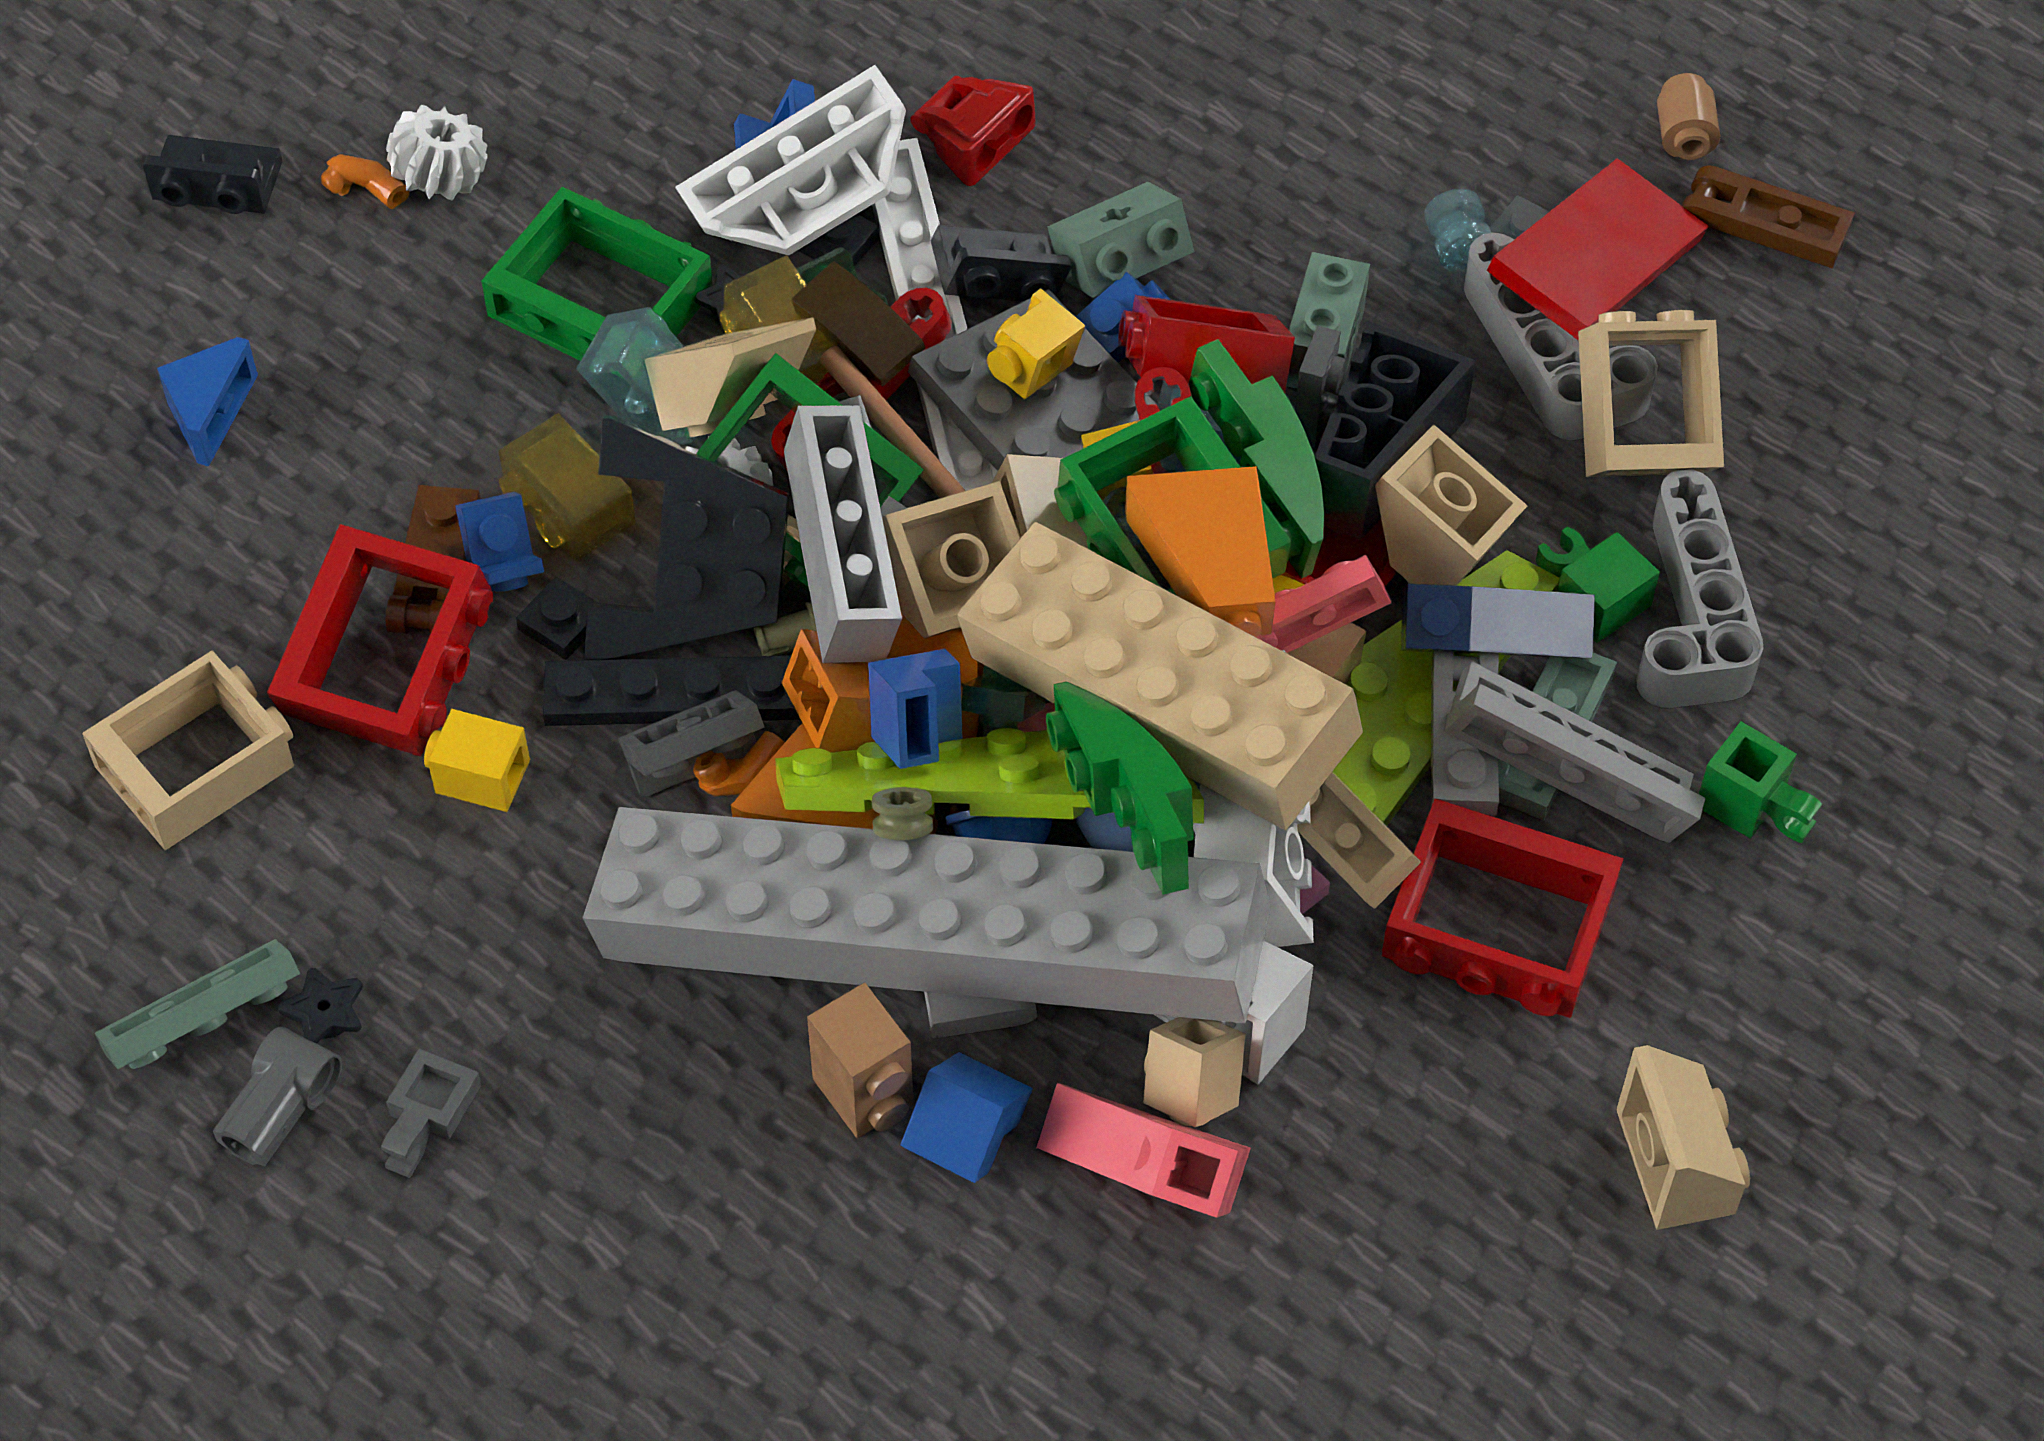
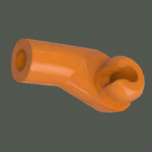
(371, 174)
(731, 776)

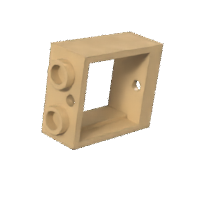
(1700, 395)
(167, 708)

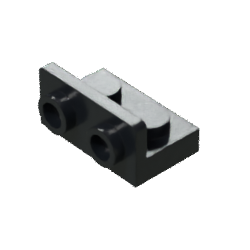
(213, 174)
(996, 263)

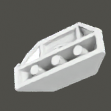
(804, 170)

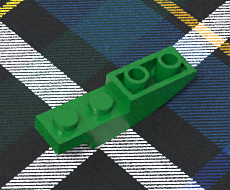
(1265, 434)
(1126, 774)

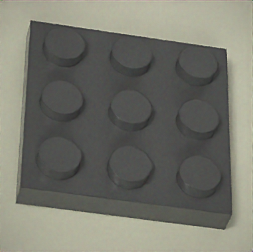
(998, 421)

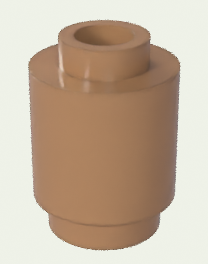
(1688, 117)

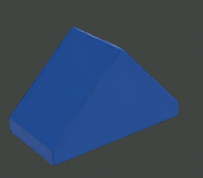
(208, 392)

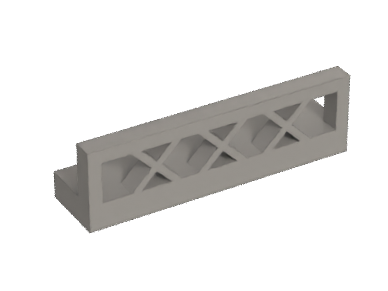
(1573, 754)

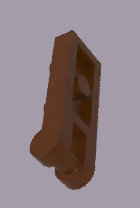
(1769, 215)
(436, 529)

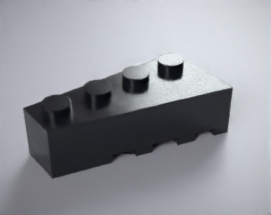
(1397, 399)

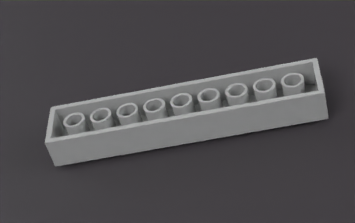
(928, 914)

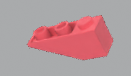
(1144, 1151)

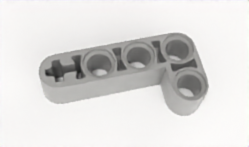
(1547, 356)
(1701, 578)

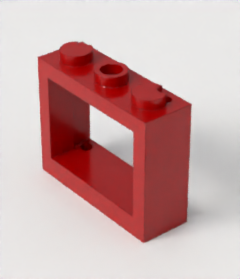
(325, 619)
(1518, 856)

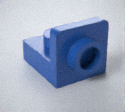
(499, 540)

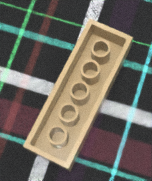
(1207, 691)

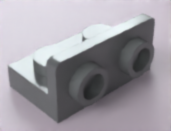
(667, 749)

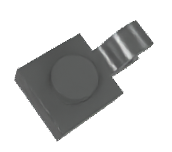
(426, 1101)

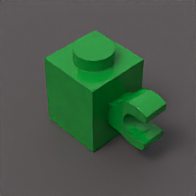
(1611, 571)
(1750, 782)

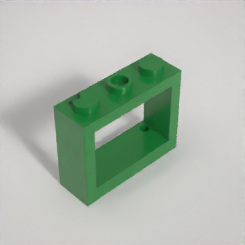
(523, 305)
(797, 390)
(1174, 430)

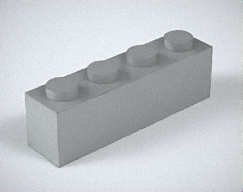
(842, 534)

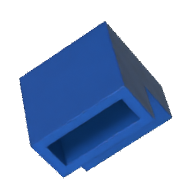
(915, 705)
(964, 1115)

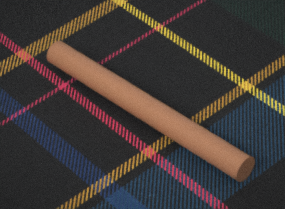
(889, 422)

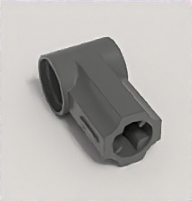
(284, 1081)

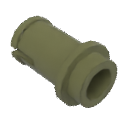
(781, 636)

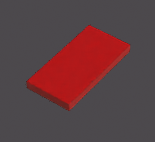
(1597, 248)

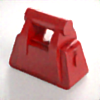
(981, 127)

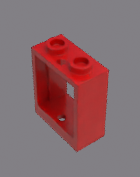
(1170, 332)

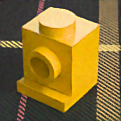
(1035, 345)

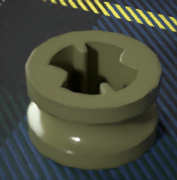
(902, 813)

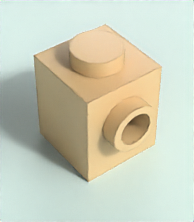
(1193, 1069)

